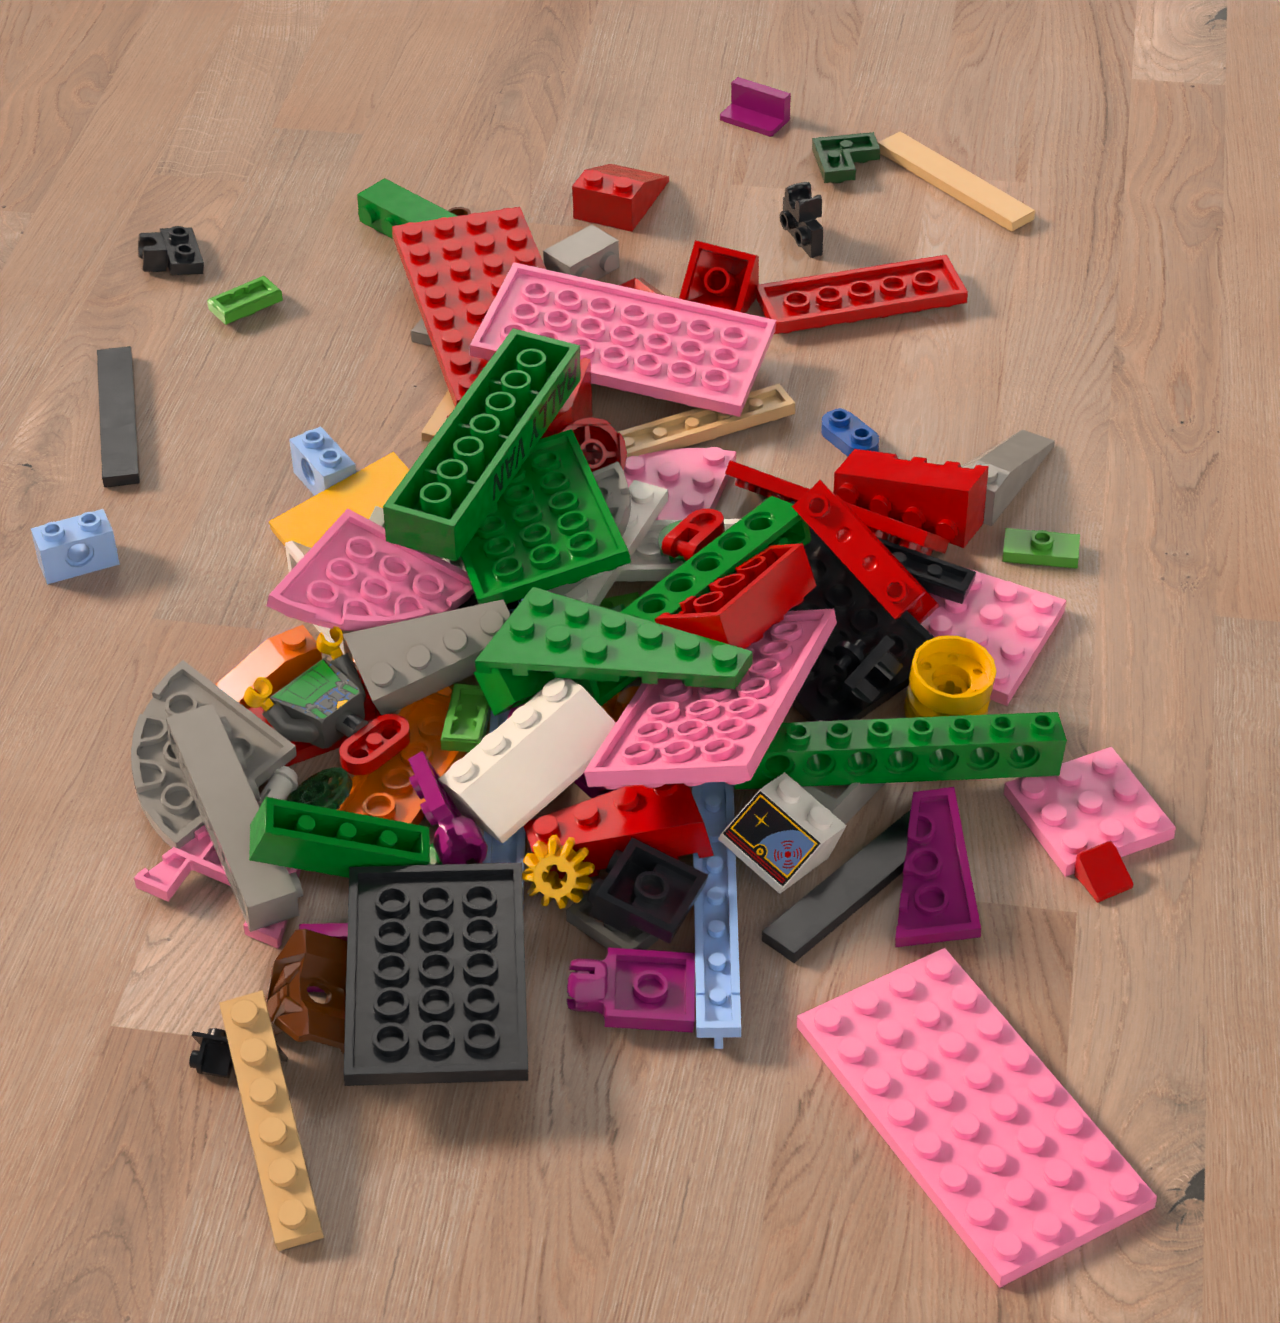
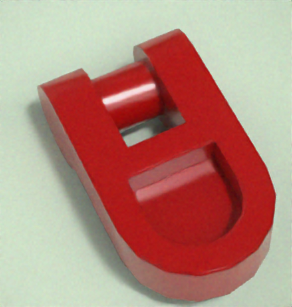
(698, 527)

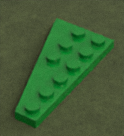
(604, 644)

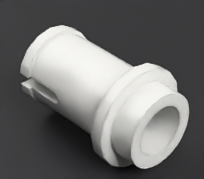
(280, 784)

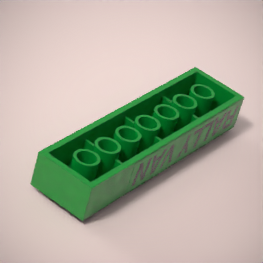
(482, 445)

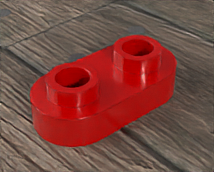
(374, 744)

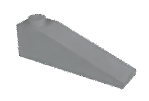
(1009, 469)

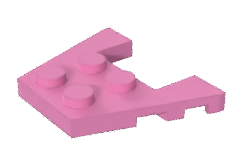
(201, 857)

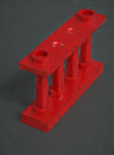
(864, 554)

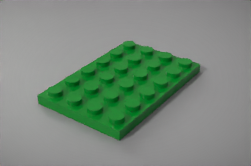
(545, 527)

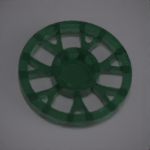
(319, 793)

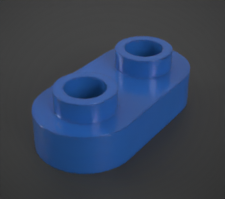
(848, 432)

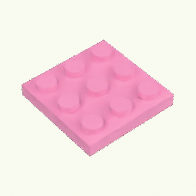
(1088, 805)

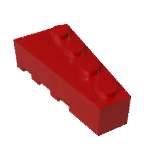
(915, 492)
(749, 601)

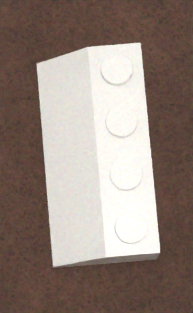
(528, 758)

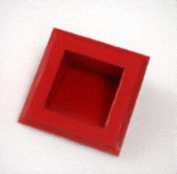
(1102, 871)

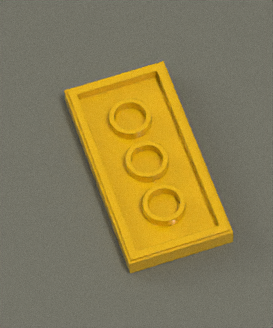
(358, 492)

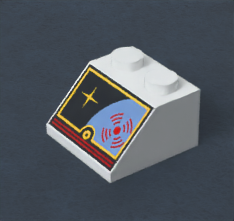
(783, 833)

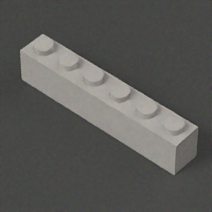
(227, 809)

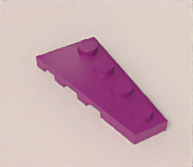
(937, 879)

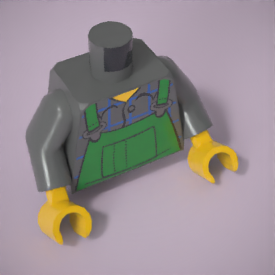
(317, 704)

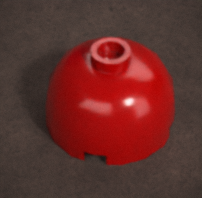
(599, 442)

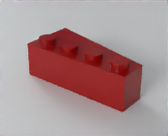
(656, 816)

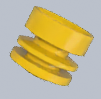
(950, 679)

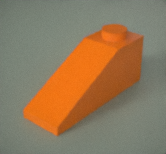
(276, 659)

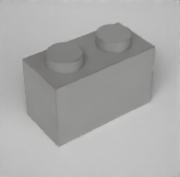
(584, 254)

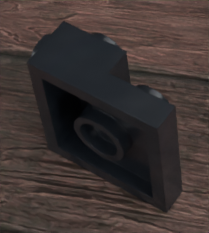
(646, 891)

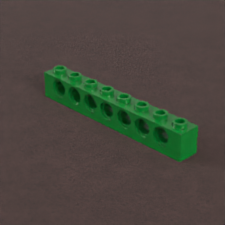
(766, 525)
(914, 750)

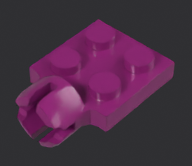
(457, 836)
(636, 989)

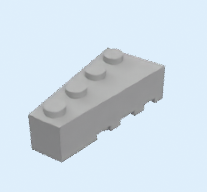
(424, 653)

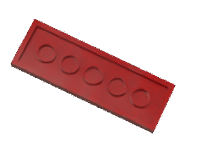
(861, 294)
(880, 525)

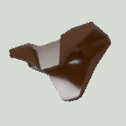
(305, 962)

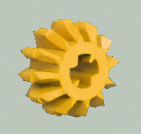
(566, 861)

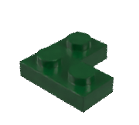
(837, 154)

